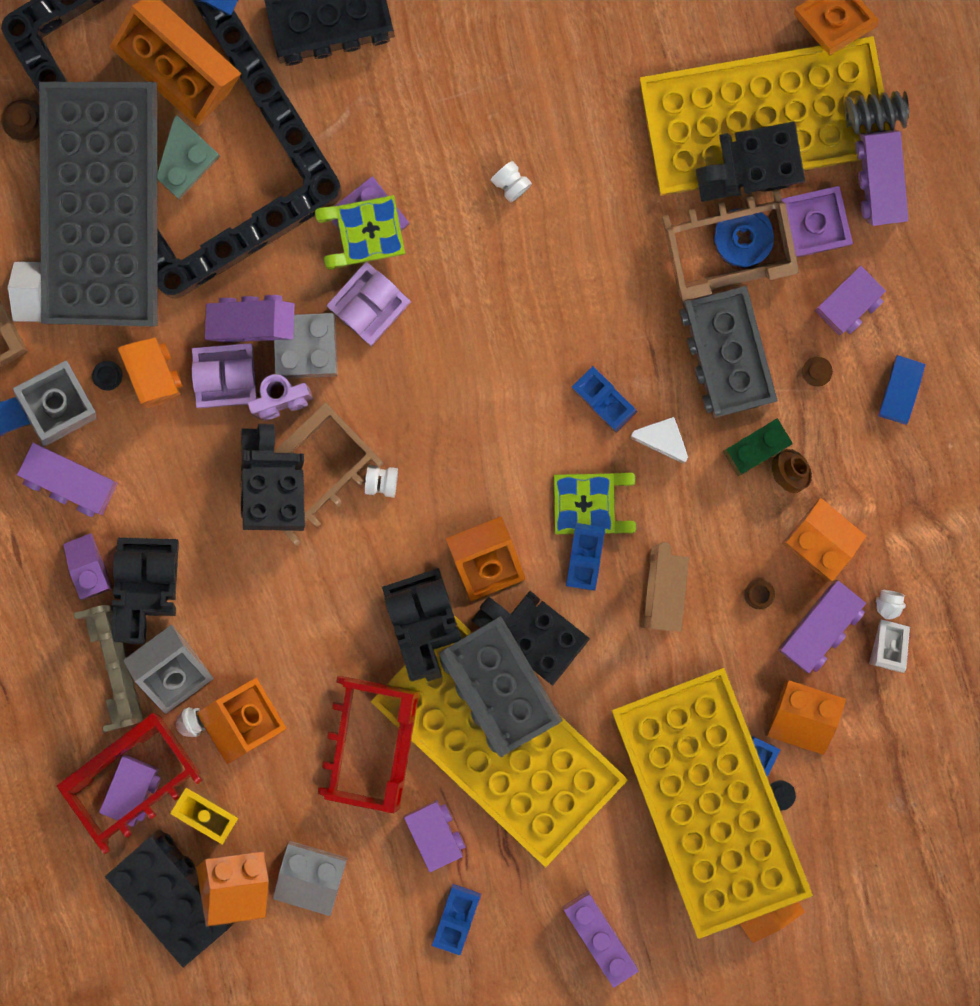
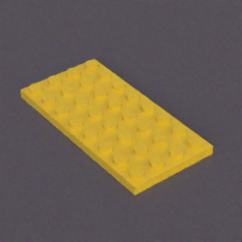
(804, 85)
(536, 791)
(711, 803)

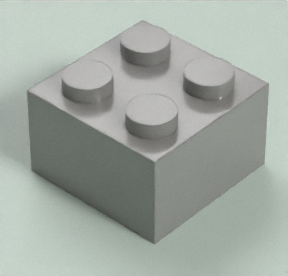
(311, 350)
(54, 403)

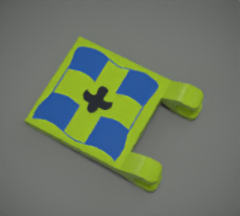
(367, 231)
(589, 501)

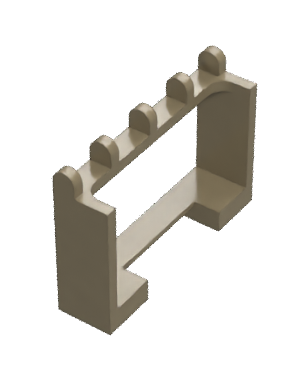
(124, 706)

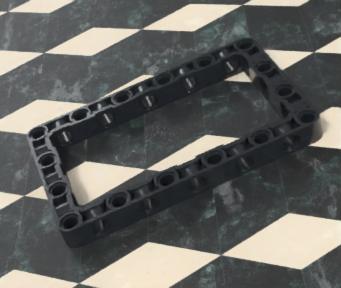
(46, 16)

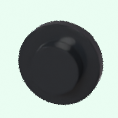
(107, 375)
(783, 793)

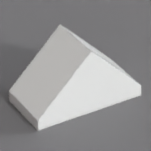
(25, 292)
(663, 438)
(891, 646)

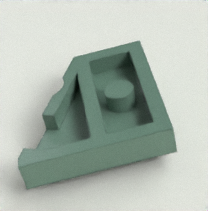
(184, 159)

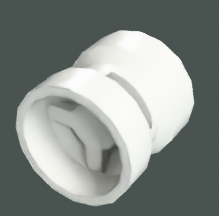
(511, 181)
(388, 481)

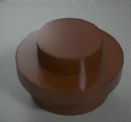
(817, 371)
(759, 594)

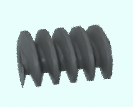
(876, 111)

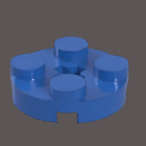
(744, 255)

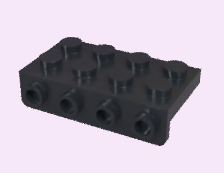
(325, 26)
(166, 896)

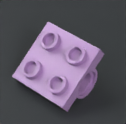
(369, 303)
(223, 375)
(293, 398)

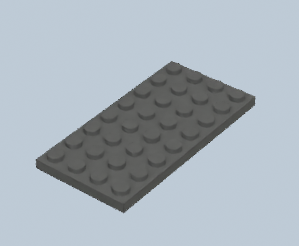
(98, 203)

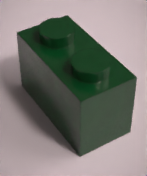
(757, 447)

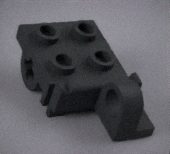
(757, 161)
(270, 483)
(144, 582)
(421, 621)
(540, 632)

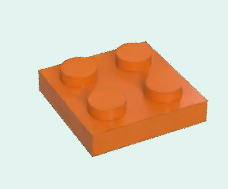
(836, 21)

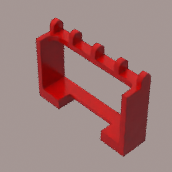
(406, 718)
(85, 774)

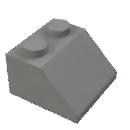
(168, 669)
(309, 878)

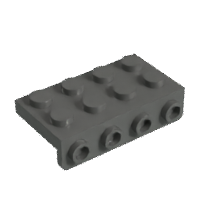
(728, 352)
(499, 687)

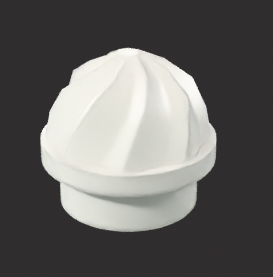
(890, 604)
(189, 723)

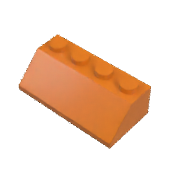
(176, 58)

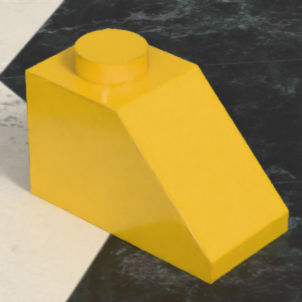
(204, 815)

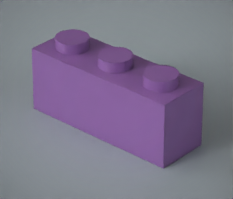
(882, 177)
(249, 319)
(66, 480)
(823, 627)
(600, 939)

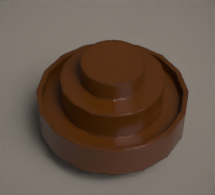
(22, 120)
(791, 471)

